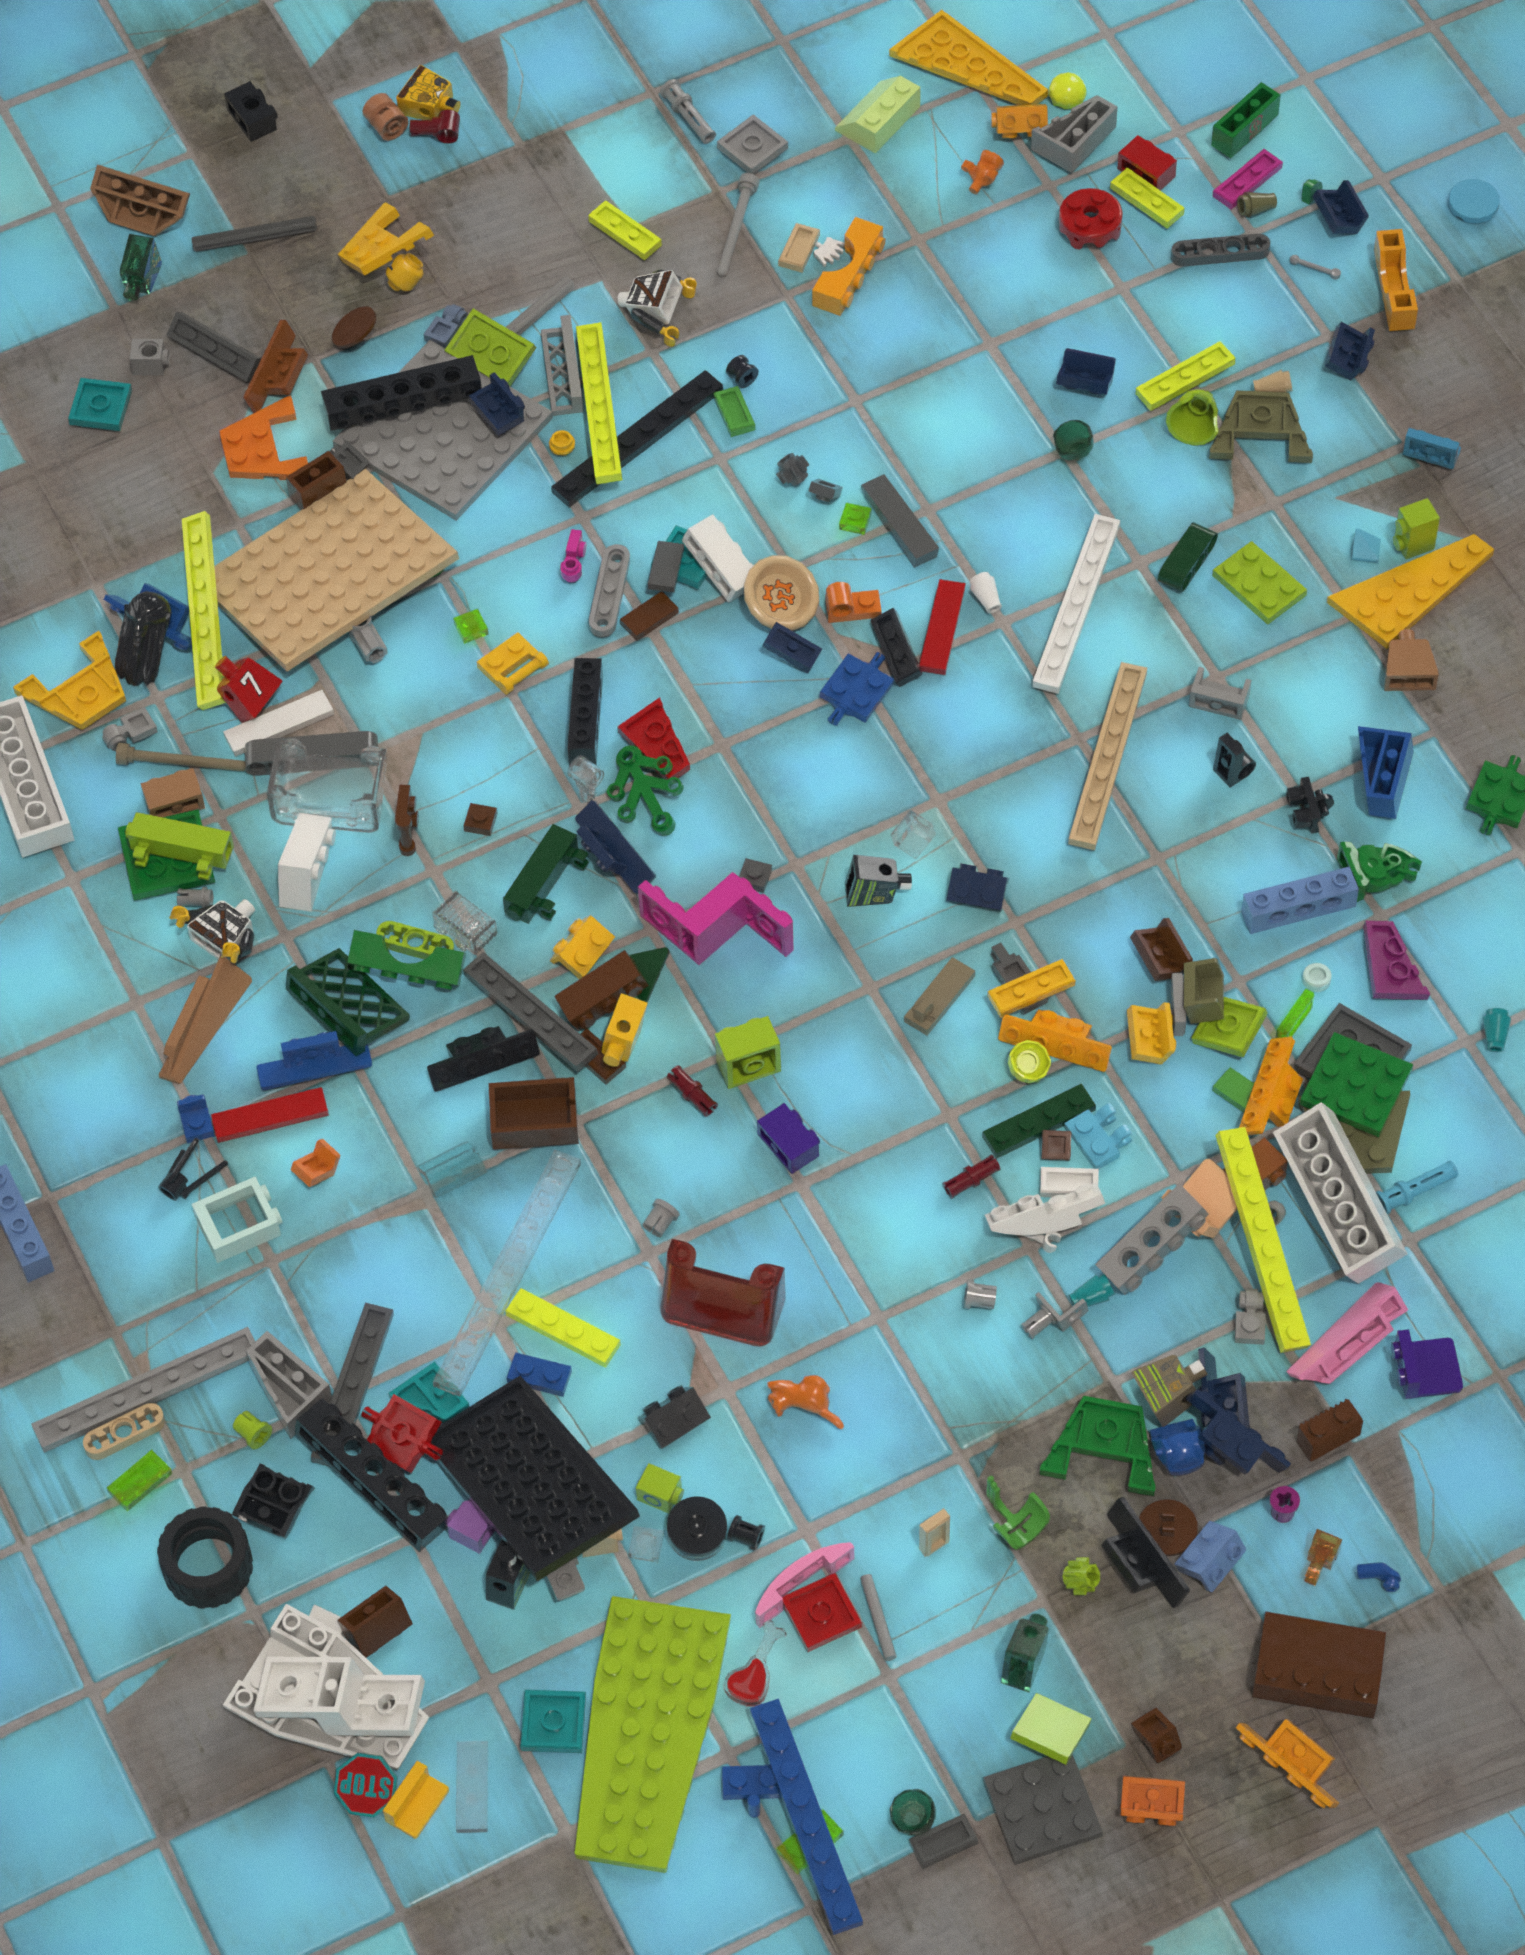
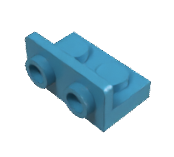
(1431, 448)

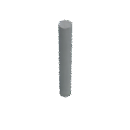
(878, 1617)

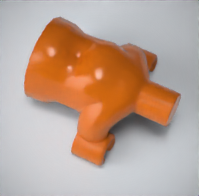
(985, 171)

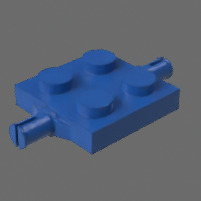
(856, 688)

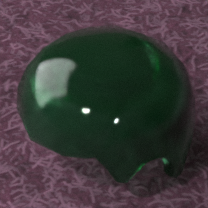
(1073, 440)
(913, 1812)

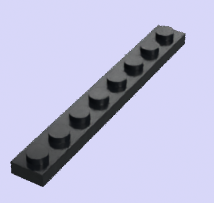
(642, 434)

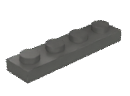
(213, 346)

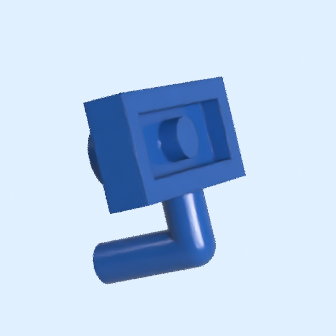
(749, 1783)

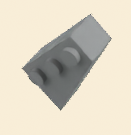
(1076, 135)
(286, 1380)

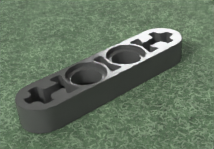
(1220, 245)

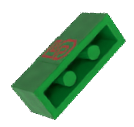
(1245, 120)

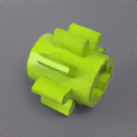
(1081, 1576)

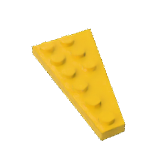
(960, 55)
(1410, 591)

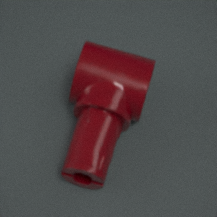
(443, 127)

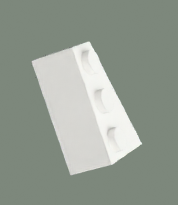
(304, 861)

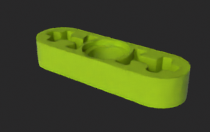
(410, 932)

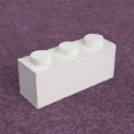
(718, 556)

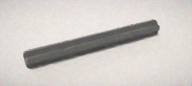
(254, 233)

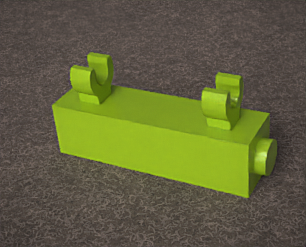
(180, 841)

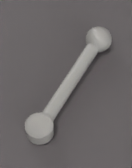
(1334, 273)

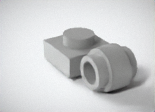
(134, 725)
(1249, 1324)

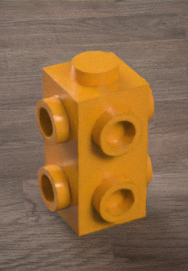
(1018, 119)

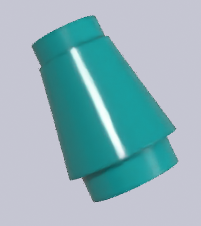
(1496, 1028)
(1093, 1291)

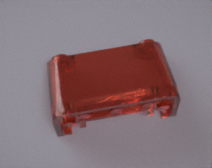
(720, 1302)

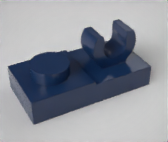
(792, 647)

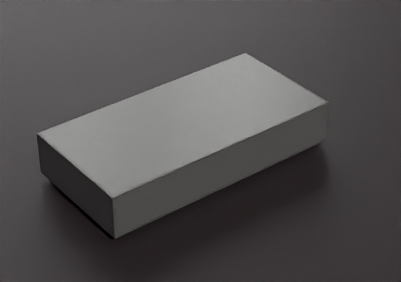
(1177, 1001)

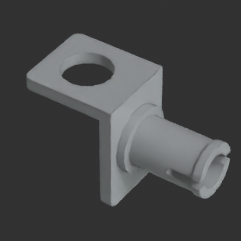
(1048, 1315)

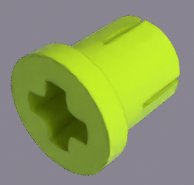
(252, 1429)

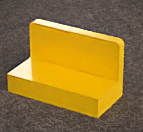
(415, 1801)

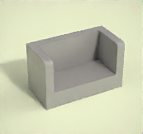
(1219, 697)

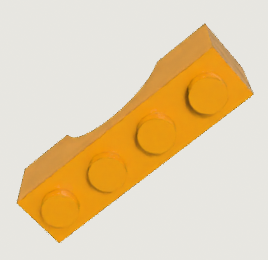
(1391, 265)
(836, 288)

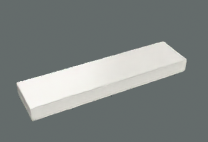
(280, 721)

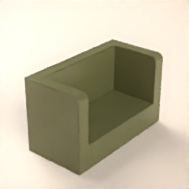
(1203, 990)

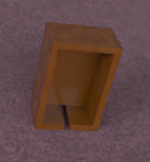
(533, 1113)

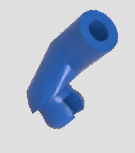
(1381, 1571)

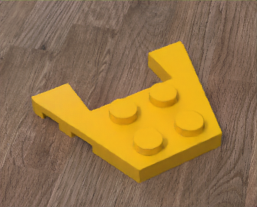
(374, 245)
(84, 695)

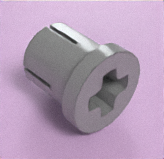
(663, 1214)
(979, 1295)

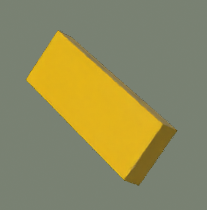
(1031, 988)

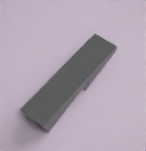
(900, 520)

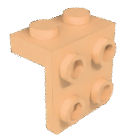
(1213, 1192)

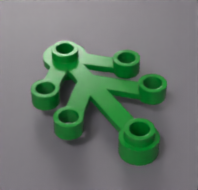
(642, 785)

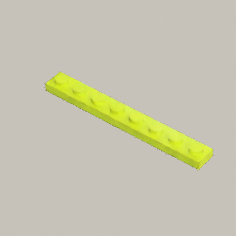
(599, 403)
(203, 608)
(1263, 1240)

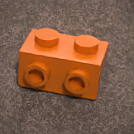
(1152, 1799)

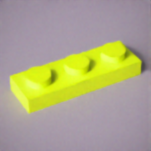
(1147, 198)
(625, 230)

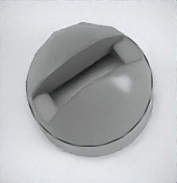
(1280, 1209)

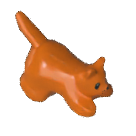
(808, 1395)

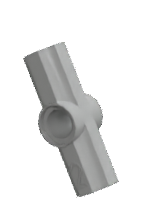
(368, 641)

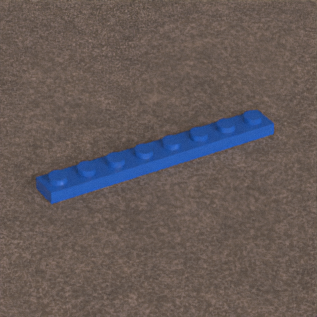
(806, 1817)

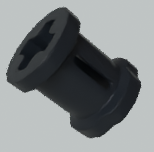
(746, 1532)

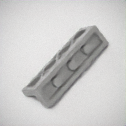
(570, 363)

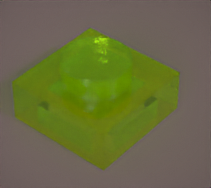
(855, 518)
(470, 626)

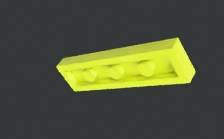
(1185, 376)
(563, 1327)

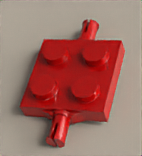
(403, 1432)

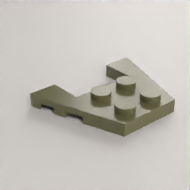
(1261, 417)
(1375, 1152)

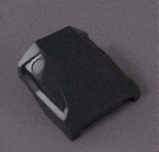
(269, 1504)

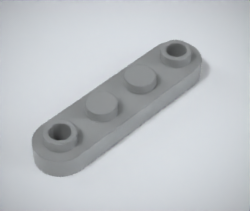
(609, 590)

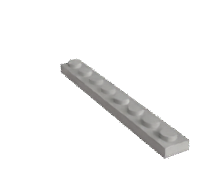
(143, 1389)

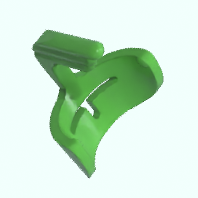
(1033, 1526)

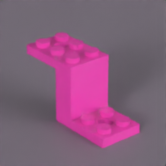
(716, 918)

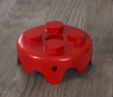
(1086, 229)

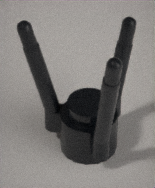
(175, 1182)

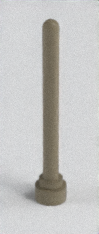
(126, 754)

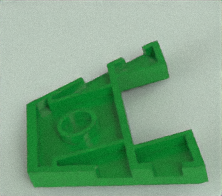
(1105, 1431)

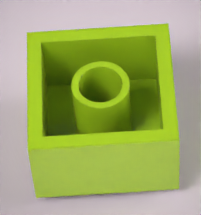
(748, 1052)

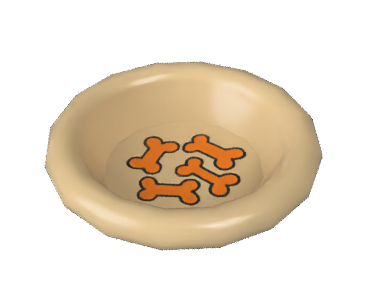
(781, 592)

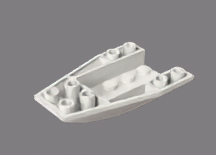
(302, 1636)

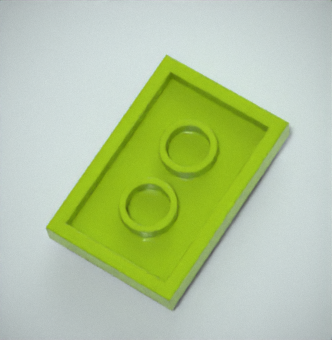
(492, 346)
(1259, 582)

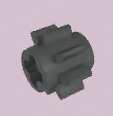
(792, 469)

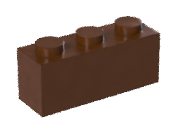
(600, 990)

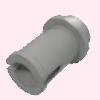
(195, 897)

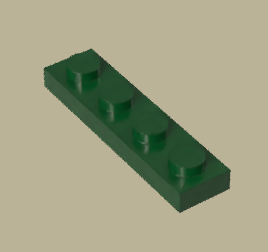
(1030, 1124)

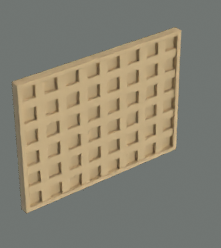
(328, 569)

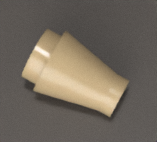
(1275, 382)

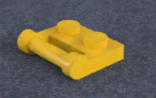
(509, 657)

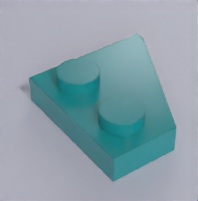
(432, 1400)

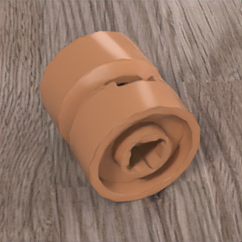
(385, 116)

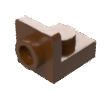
(1157, 1734)

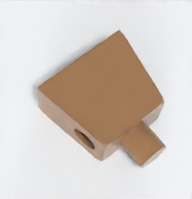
(1410, 664)

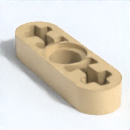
(120, 1443)

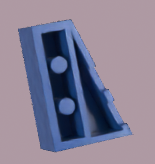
(1385, 768)

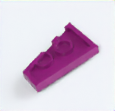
(1389, 965)

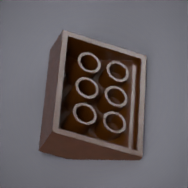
(1319, 1665)

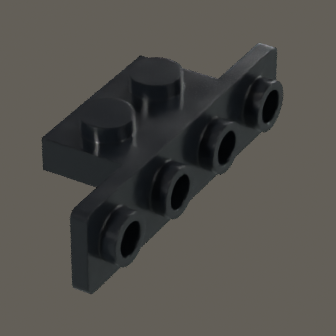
(481, 1055)
(1140, 1557)

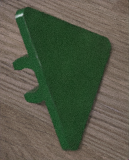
(650, 965)

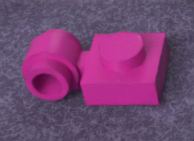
(571, 567)

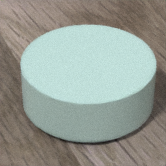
(1316, 977)

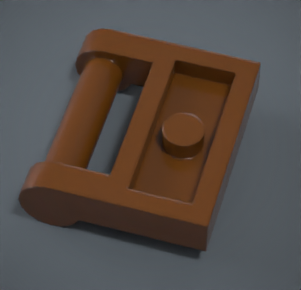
(405, 819)

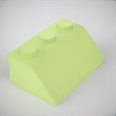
(881, 113)

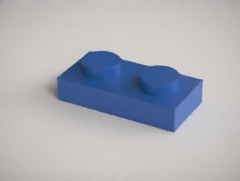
(540, 1374)

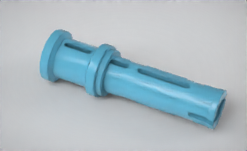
(1405, 1191)

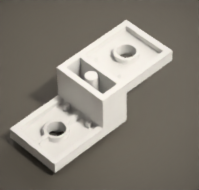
(339, 1696)

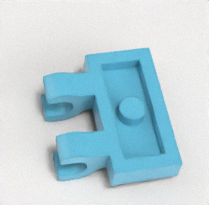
(1092, 1139)

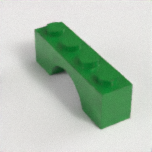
(370, 952)

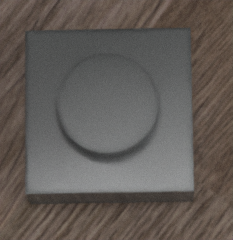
(825, 490)
(756, 873)

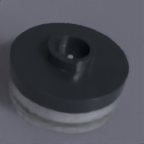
(696, 1528)

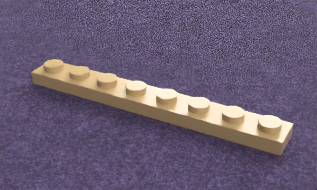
(1107, 756)

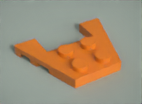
(251, 445)

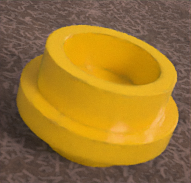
(562, 443)

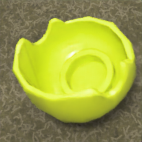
(1067, 90)
(1029, 1061)

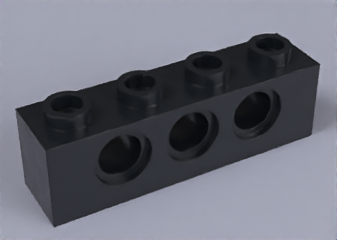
(585, 709)

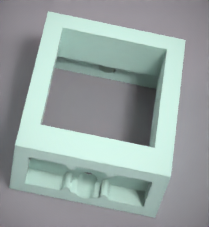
(245, 1239)

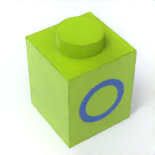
(659, 1488)

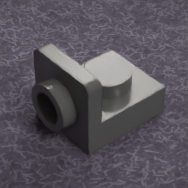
(350, 458)

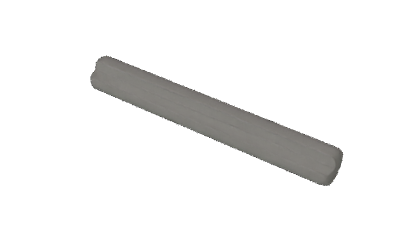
(541, 305)

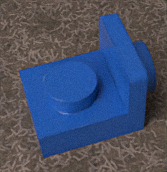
(195, 1118)

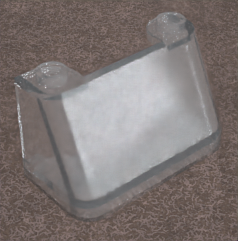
(327, 786)

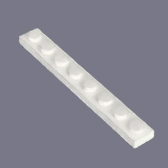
(1076, 604)

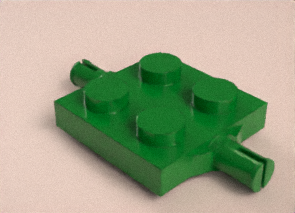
(1499, 795)

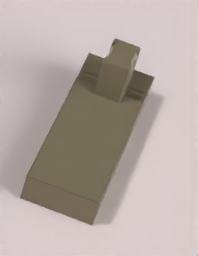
(939, 996)

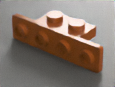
(277, 368)

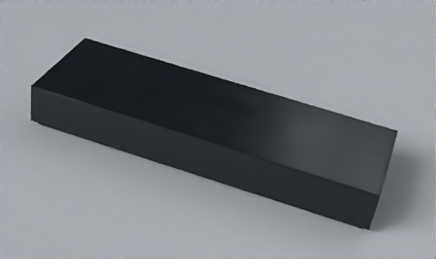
(896, 647)

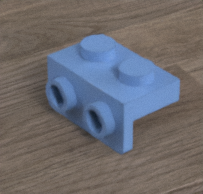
(1211, 1555)

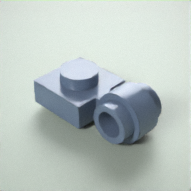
(443, 329)

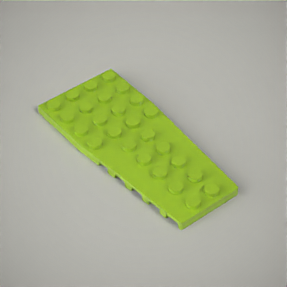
(647, 1729)

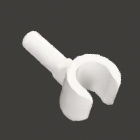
(1043, 1239)

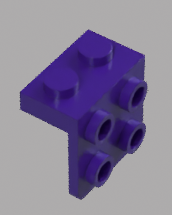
(1426, 1366)

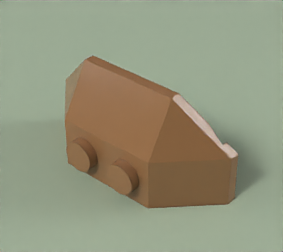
(137, 201)

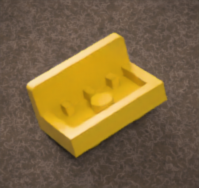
(583, 946)
(1151, 1033)

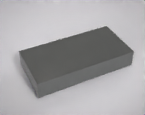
(666, 566)
(943, 1841)

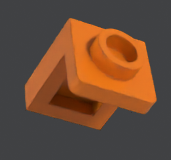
(317, 1165)

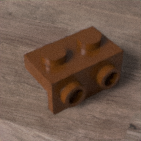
(1161, 950)

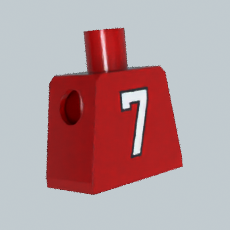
(246, 686)

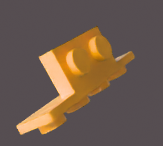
(1060, 1036)
(1273, 1089)
(1295, 1754)

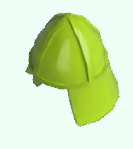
(1194, 418)

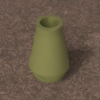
(1255, 203)

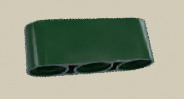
(1187, 557)

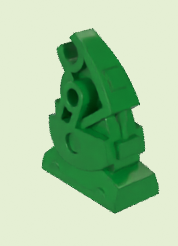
(1376, 867)

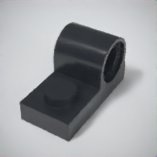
(1232, 761)

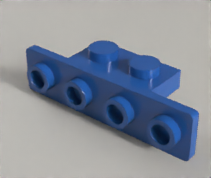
(179, 615)
(309, 1060)

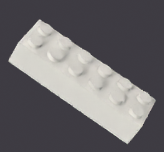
(28, 784)
(1340, 1193)

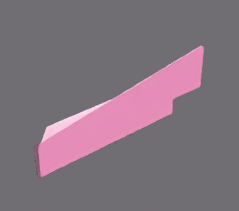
(1351, 1335)

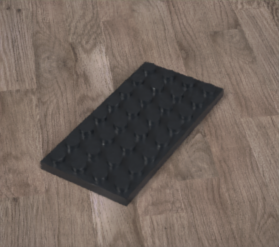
(531, 1478)

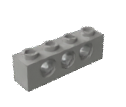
(1153, 1224)

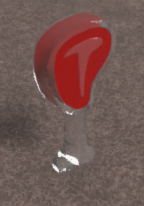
(750, 1683)

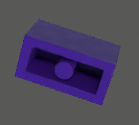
(788, 1138)

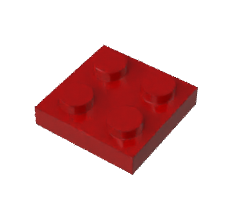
(821, 1612)

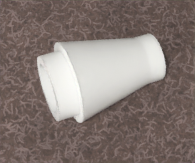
(985, 590)

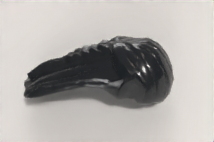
(142, 638)

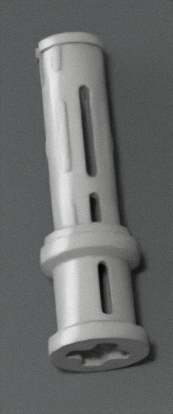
(683, 104)

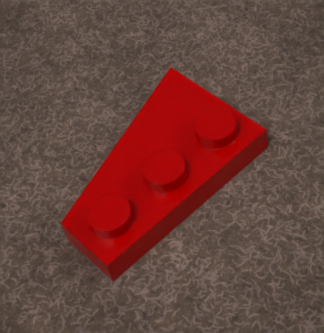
(655, 737)

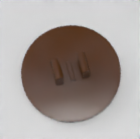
(354, 327)
(1170, 1525)

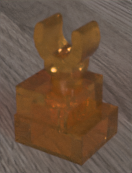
(1321, 1554)

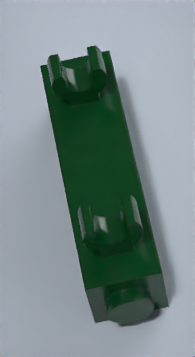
(541, 873)

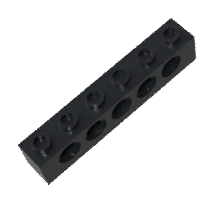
(401, 393)
(394, 1509)

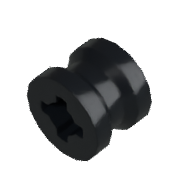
(742, 371)

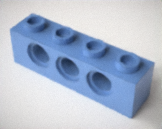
(1299, 900)
(21, 1230)

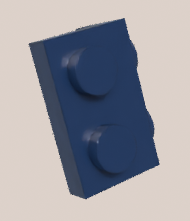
(1341, 209)
(1349, 350)
(1086, 371)
(498, 405)
(977, 887)

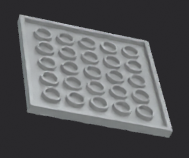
(446, 450)

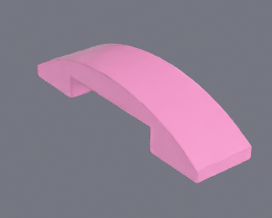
(830, 1557)

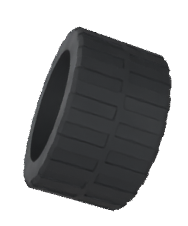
(196, 1526)

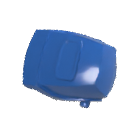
(1179, 1447)

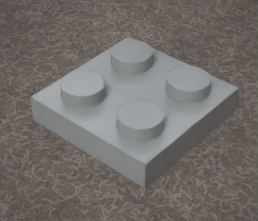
(752, 144)

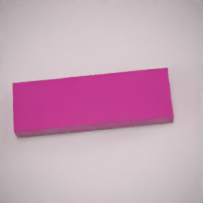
(1247, 178)

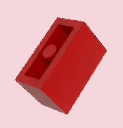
(1148, 162)

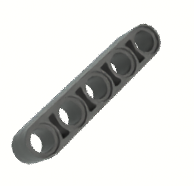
(261, 752)

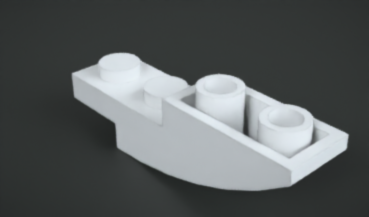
(1034, 1217)

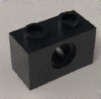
(251, 111)

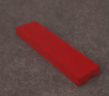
(942, 627)
(269, 1114)

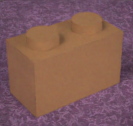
(173, 794)

